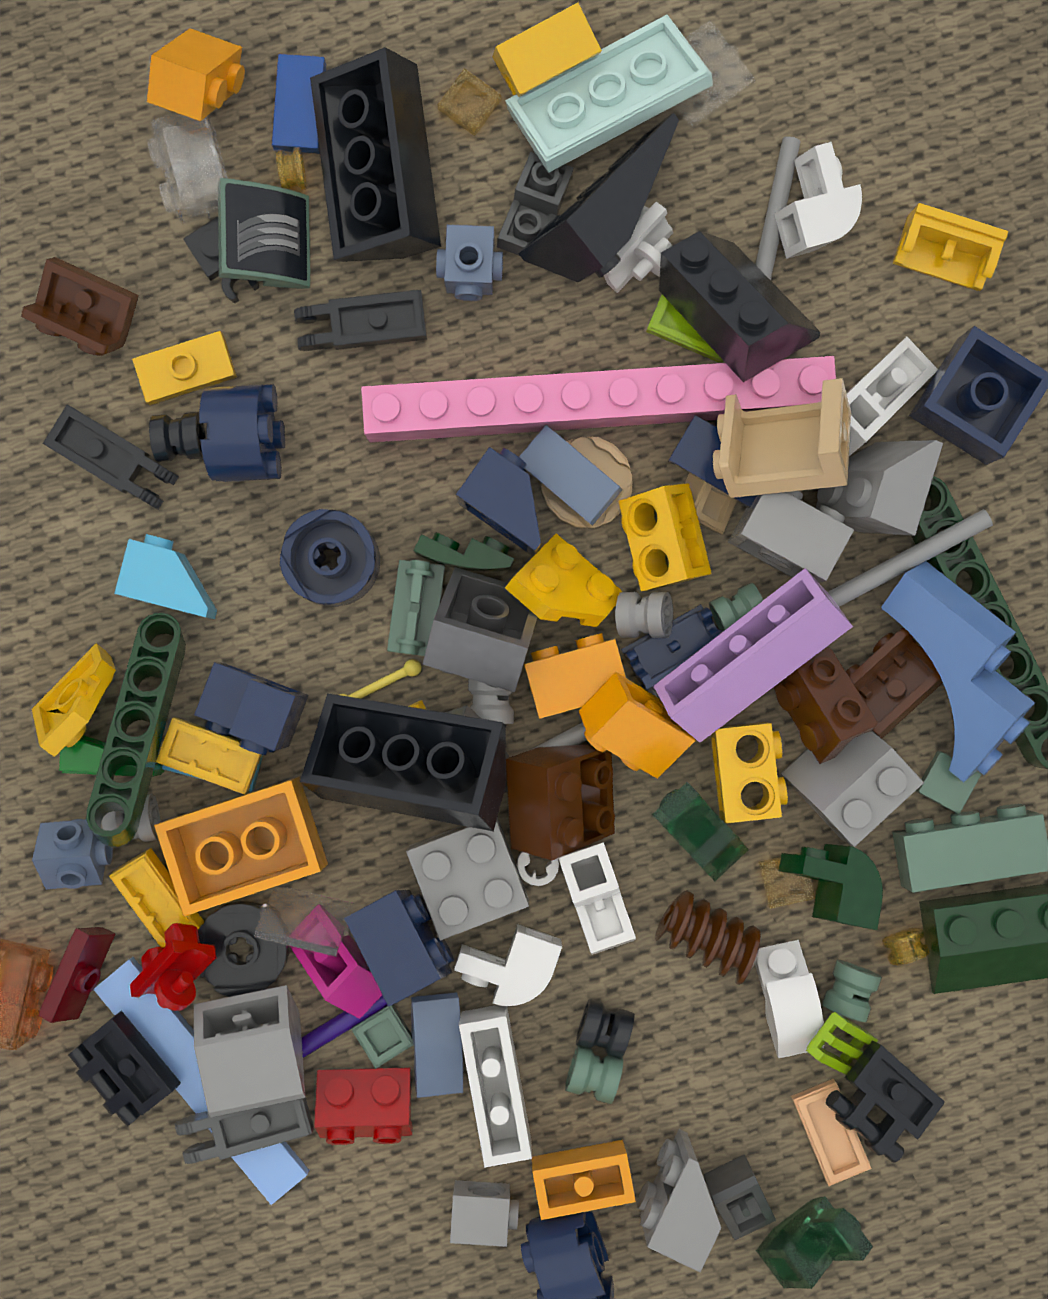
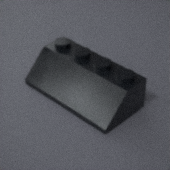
(375, 158)
(408, 761)

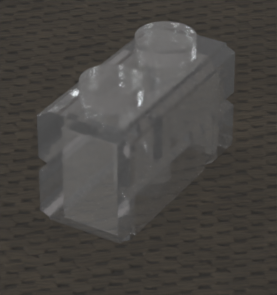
(190, 163)

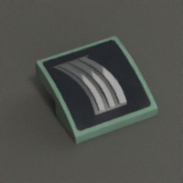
(263, 234)

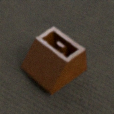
(559, 799)

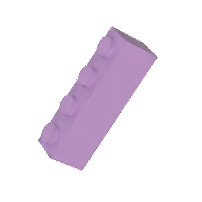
(752, 656)

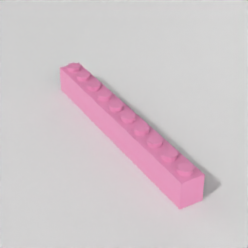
(583, 399)

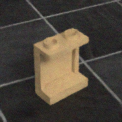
(785, 445)

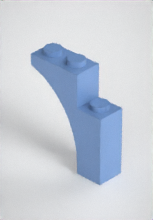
(966, 650)

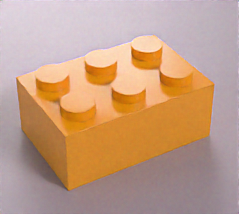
(241, 846)

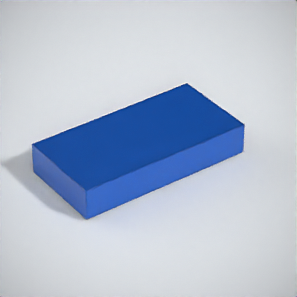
(294, 107)

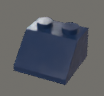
(502, 497)

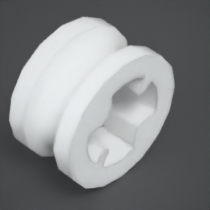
(551, 869)

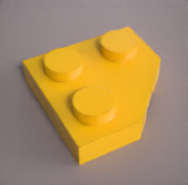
(564, 584)
(76, 700)

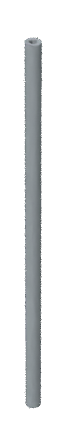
(857, 586)

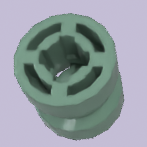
(728, 612)
(851, 991)
(591, 1073)

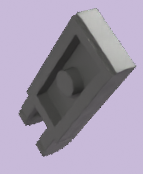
(246, 1129)

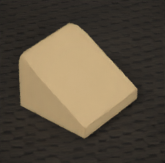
(711, 504)

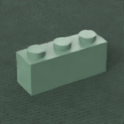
(971, 848)

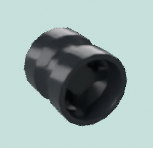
(176, 436)
(596, 1032)

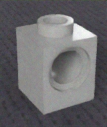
(482, 1213)

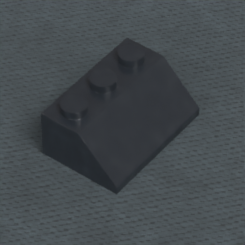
(732, 304)

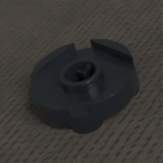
(228, 973)

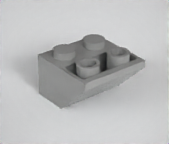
(249, 1050)
(678, 1206)

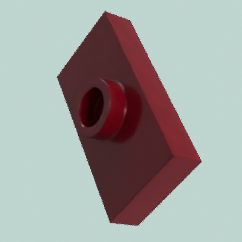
(76, 974)

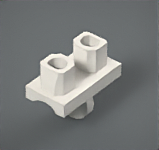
(644, 248)

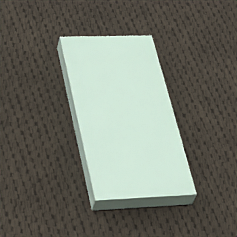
(609, 93)

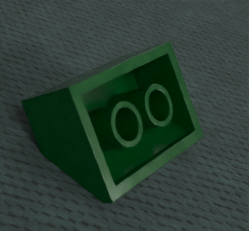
(986, 938)

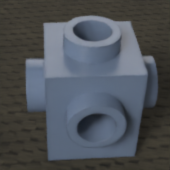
(469, 246)
(70, 855)

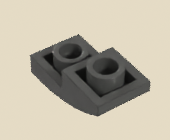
(534, 203)

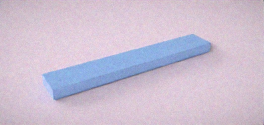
(271, 1168)

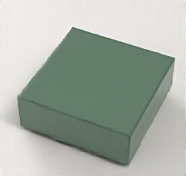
(944, 787)
(383, 1035)

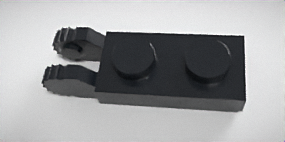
(365, 321)
(105, 454)

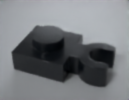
(204, 247)

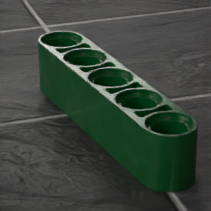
(141, 750)

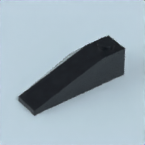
(606, 212)

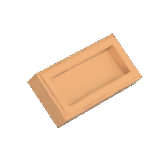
(835, 1147)

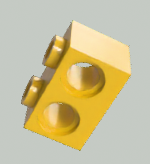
(673, 535)
(734, 774)

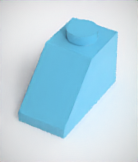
(162, 577)

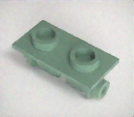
(414, 606)

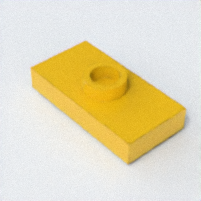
(184, 368)
(208, 756)
(151, 894)

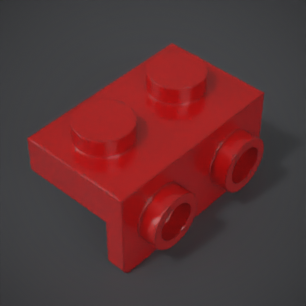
(363, 1105)

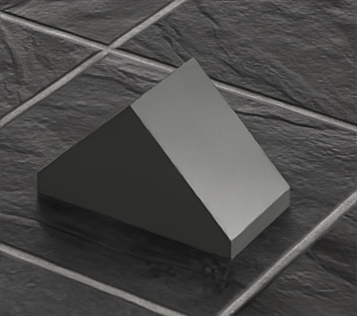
(739, 1197)

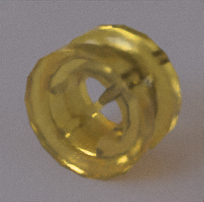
(291, 169)
(905, 946)

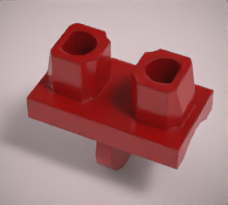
(173, 968)

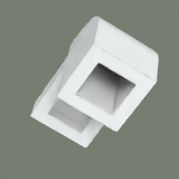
(827, 206)
(597, 898)
(520, 975)
(790, 997)

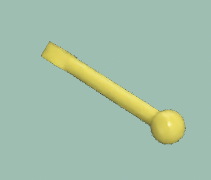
(411, 668)

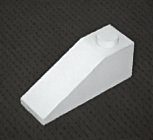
(886, 390)

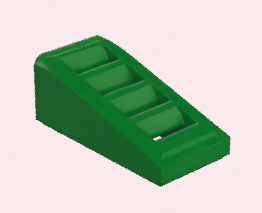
(86, 757)

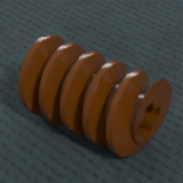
(711, 934)

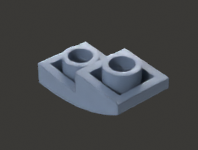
(570, 475)
(437, 1045)

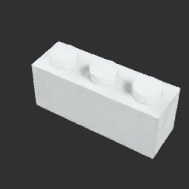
(495, 1085)

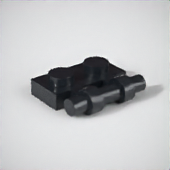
(123, 1069)
(895, 1091)

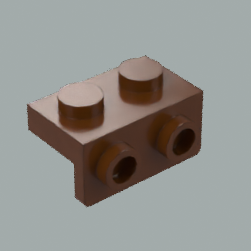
(81, 308)
(894, 679)
(824, 705)

